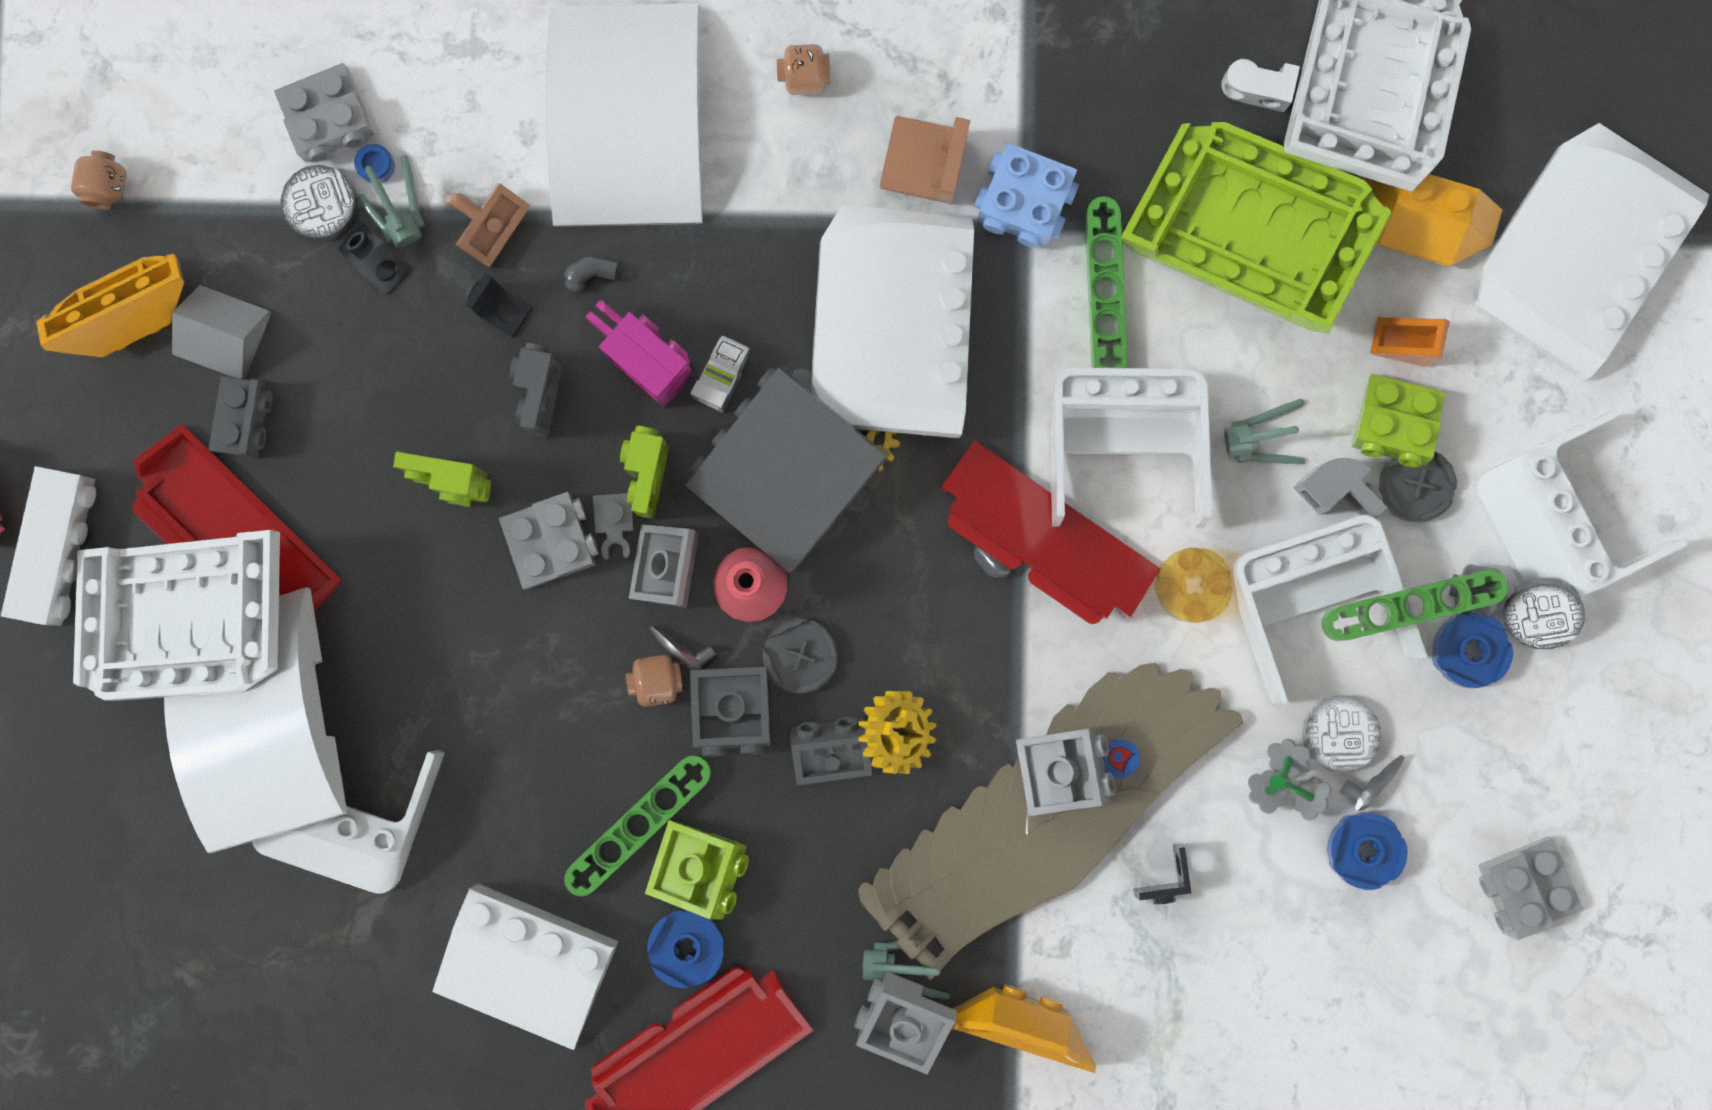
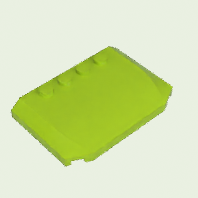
(1258, 223)

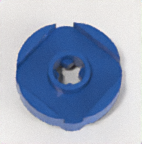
(1479, 671)
(1377, 869)
(693, 968)

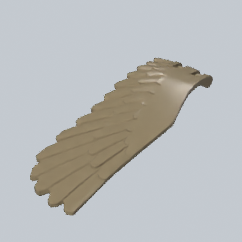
(1001, 861)

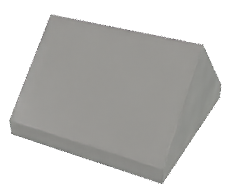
(218, 331)
(664, 565)

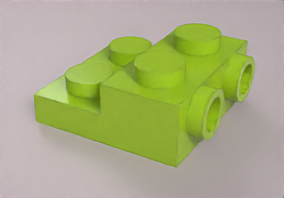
(1399, 421)
(645, 459)
(454, 481)
(697, 870)

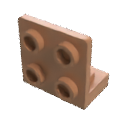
(924, 158)

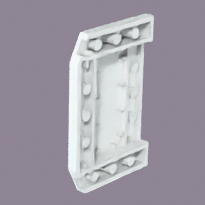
(1379, 87)
(1586, 248)
(894, 320)
(177, 617)

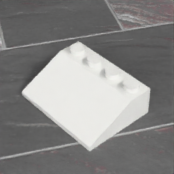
(524, 965)

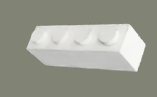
(48, 547)

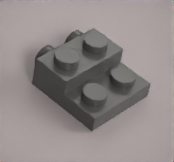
(538, 378)
(730, 710)

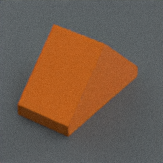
(1410, 339)

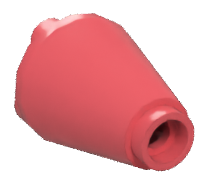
(762, 597)

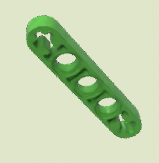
(1105, 270)
(1432, 605)
(621, 834)

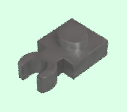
(613, 518)

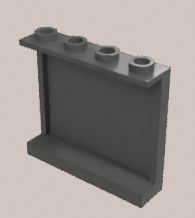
(785, 468)

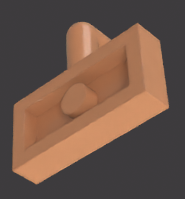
(490, 223)

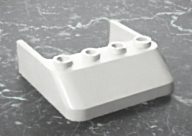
(1131, 414)
(1544, 523)
(1313, 574)
(357, 845)

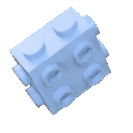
(1026, 196)

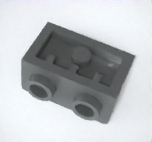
(240, 417)
(829, 751)

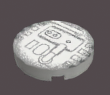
(1342, 733)

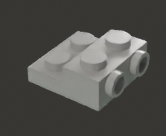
(323, 113)
(549, 540)
(1065, 771)
(1529, 888)
(903, 1023)

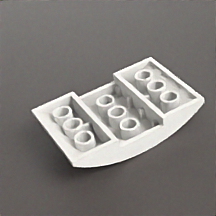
(624, 115)
(259, 755)

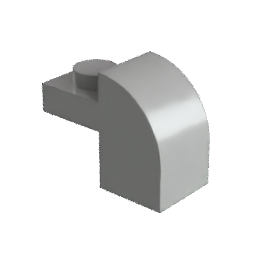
(1337, 480)

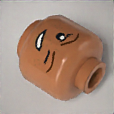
(804, 69)
(98, 180)
(654, 680)

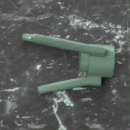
(400, 226)
(1242, 440)
(878, 962)

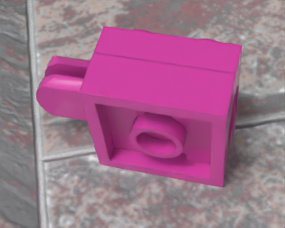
(642, 355)

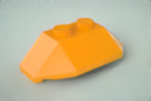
(1437, 219)
(115, 309)
(1025, 1025)

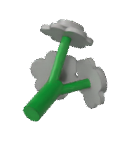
(1270, 788)

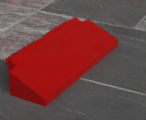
(199, 499)
(1013, 524)
(704, 1049)

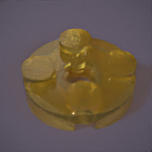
(1216, 585)

